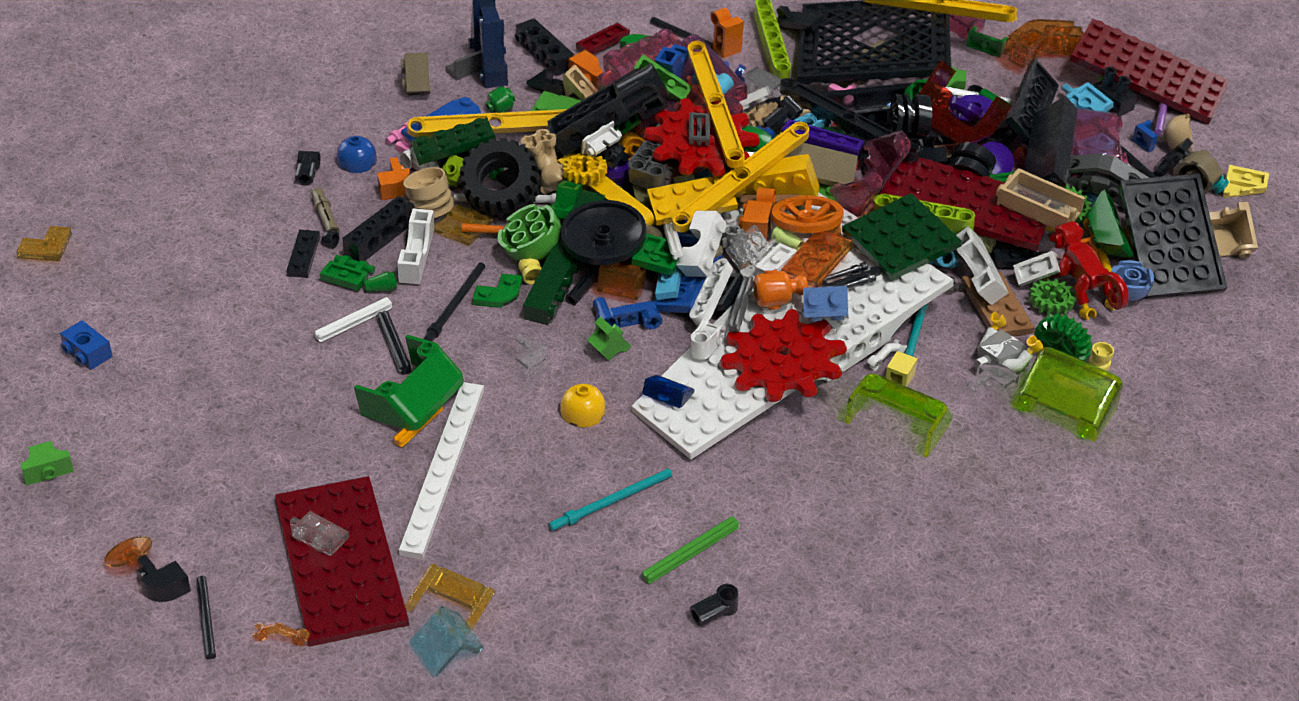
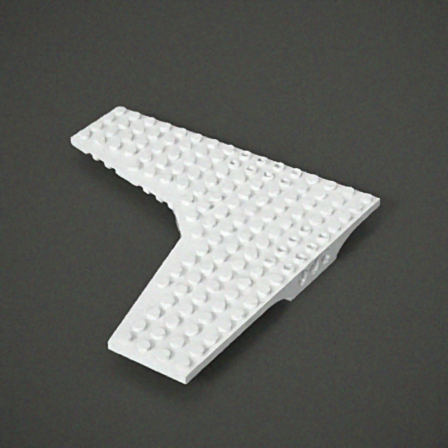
(716, 404)

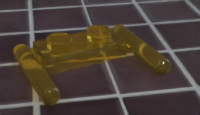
(455, 588)

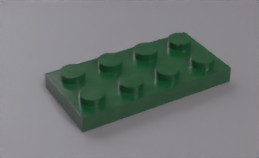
(452, 141)

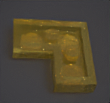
(49, 248)

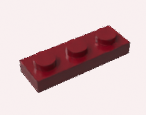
(603, 39)

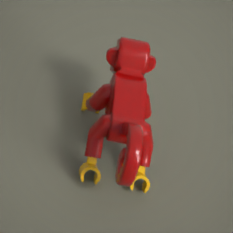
(1087, 269)

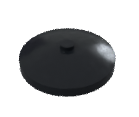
(603, 232)

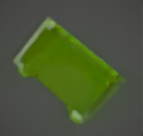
(1072, 390)

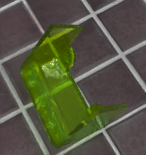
(905, 400)

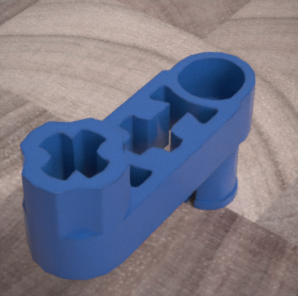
(637, 313)

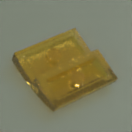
(452, 224)

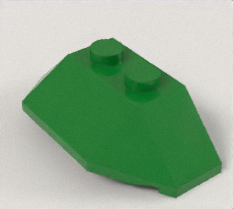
(1108, 228)

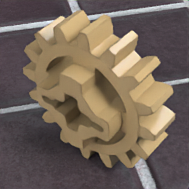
(759, 113)

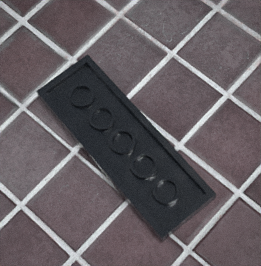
(1034, 93)

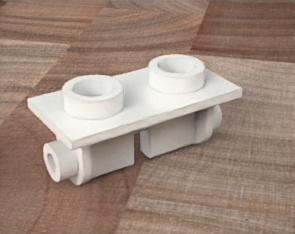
(594, 144)

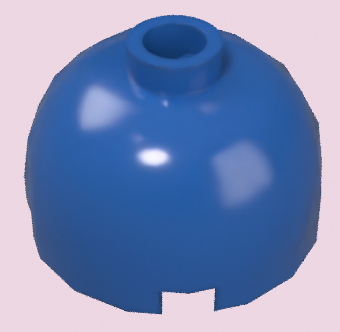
(356, 154)

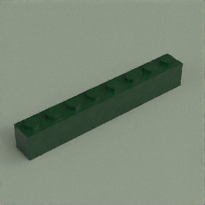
(554, 276)

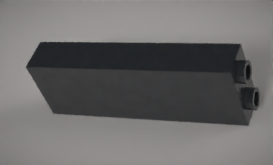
(1052, 141)

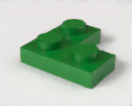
(653, 258)

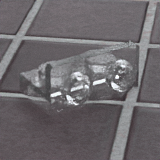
(749, 248)
(318, 533)

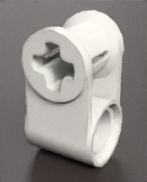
(706, 339)

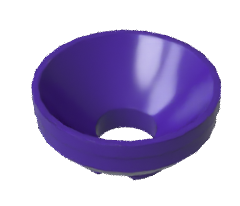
(964, 110)
(619, 174)

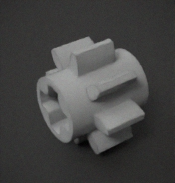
(731, 233)

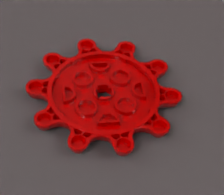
(674, 139)
(763, 366)

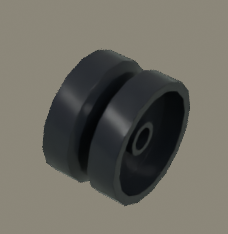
(973, 158)

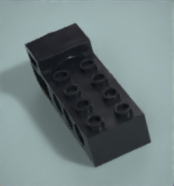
(635, 92)

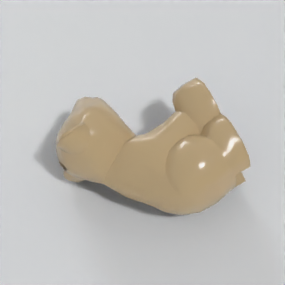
(542, 147)

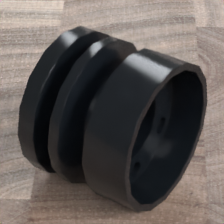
(911, 114)

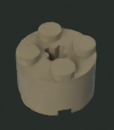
(1200, 163)

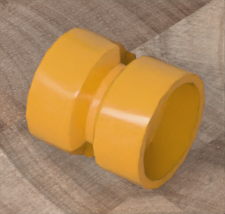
(631, 142)

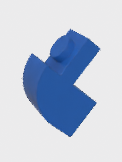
(673, 59)

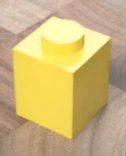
(901, 368)

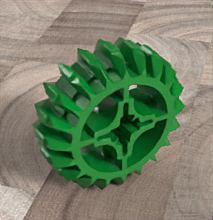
(1064, 335)

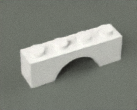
(413, 259)
(986, 277)

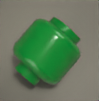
(500, 100)

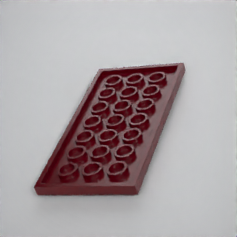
(1151, 70)
(967, 190)
(357, 585)

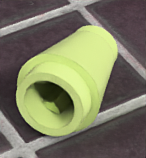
(787, 238)

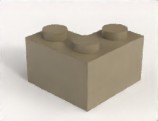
(417, 73)

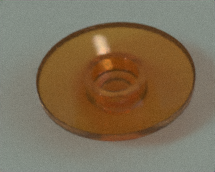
(128, 551)

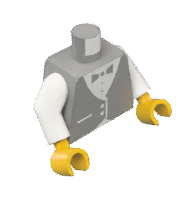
(1005, 349)

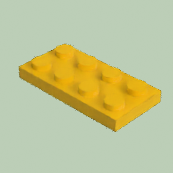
(670, 198)

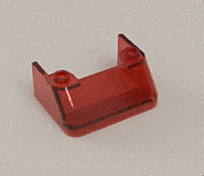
(948, 124)

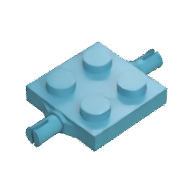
(1088, 97)

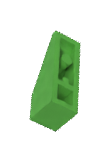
(676, 87)

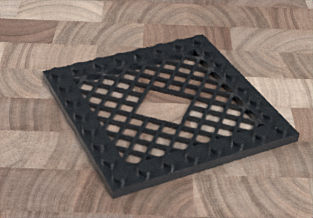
(813, 70)

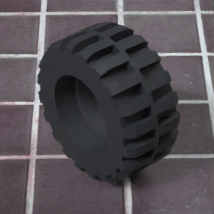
(491, 157)

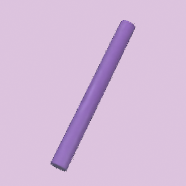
(1160, 119)

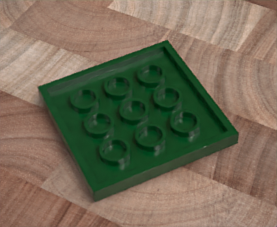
(901, 236)

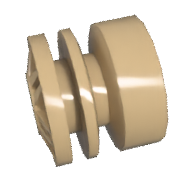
(429, 190)

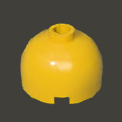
(583, 405)

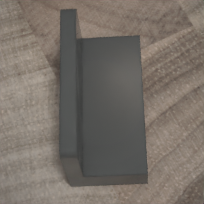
(465, 66)

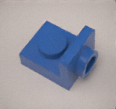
(1144, 136)

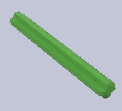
(690, 550)

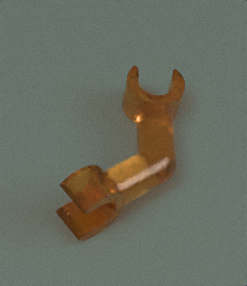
(298, 636)

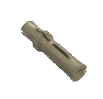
(319, 199)

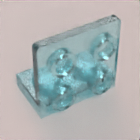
(443, 639)

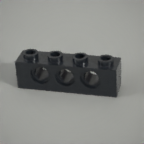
(543, 45)
(378, 230)

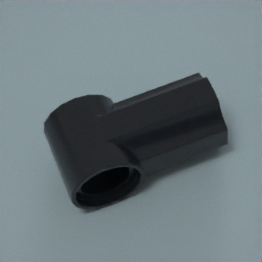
(785, 110)
(307, 164)
(721, 603)

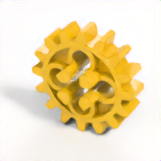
(574, 168)

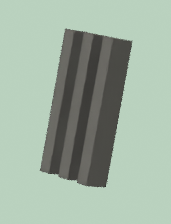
(699, 138)

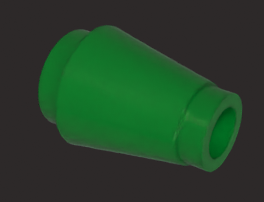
(381, 283)

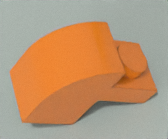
(391, 182)

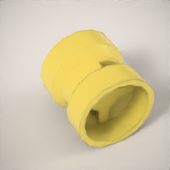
(530, 269)
(1101, 355)

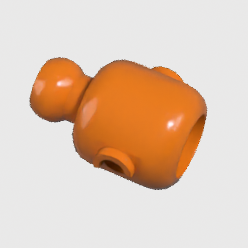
(776, 288)

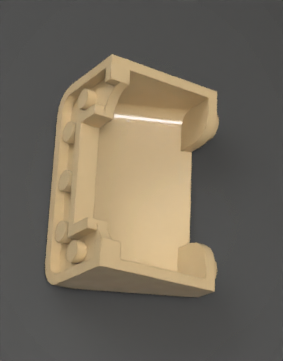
(1234, 231)

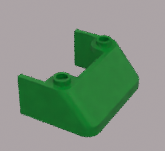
(419, 395)

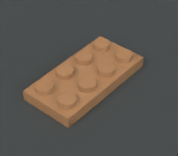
(1016, 318)

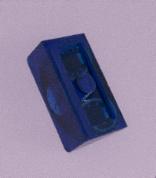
(667, 391)

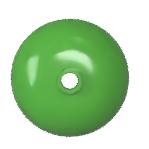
(530, 233)

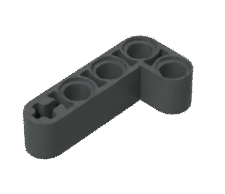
(644, 169)

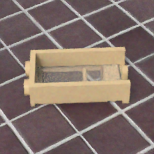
(1039, 199)

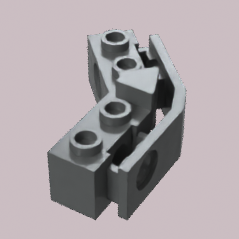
(1092, 181)

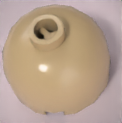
(1177, 131)

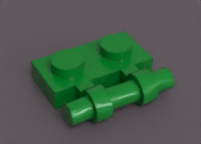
(347, 272)

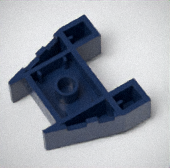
(488, 36)

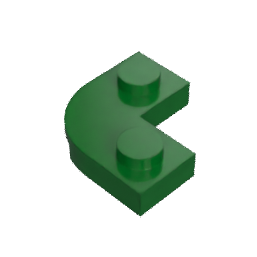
(495, 297)

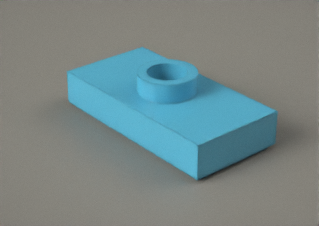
(668, 285)

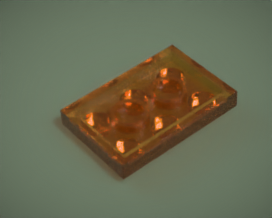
(818, 257)

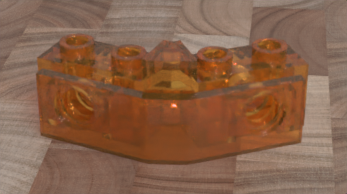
(1040, 38)

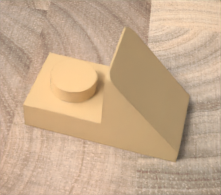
(578, 83)

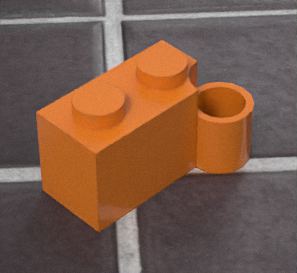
(727, 33)
(759, 211)

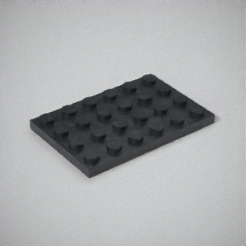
(1173, 234)

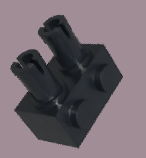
(1119, 93)

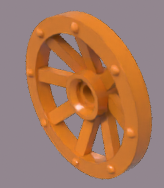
(807, 219)

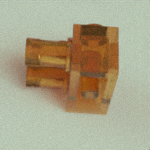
(621, 280)

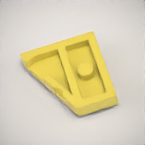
(1245, 182)

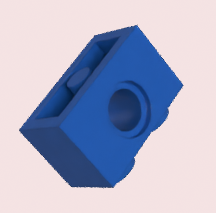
(85, 345)

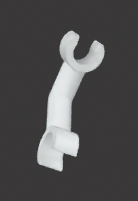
(876, 361)

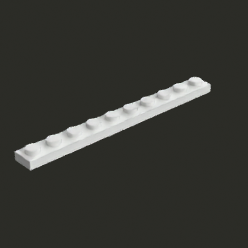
(441, 472)

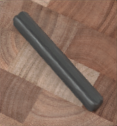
(740, 304)

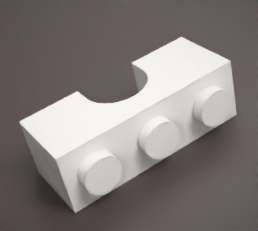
(708, 229)

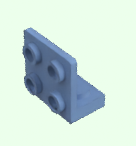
(825, 302)

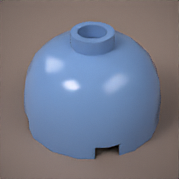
(1137, 278)

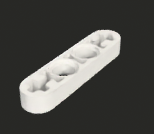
(711, 291)

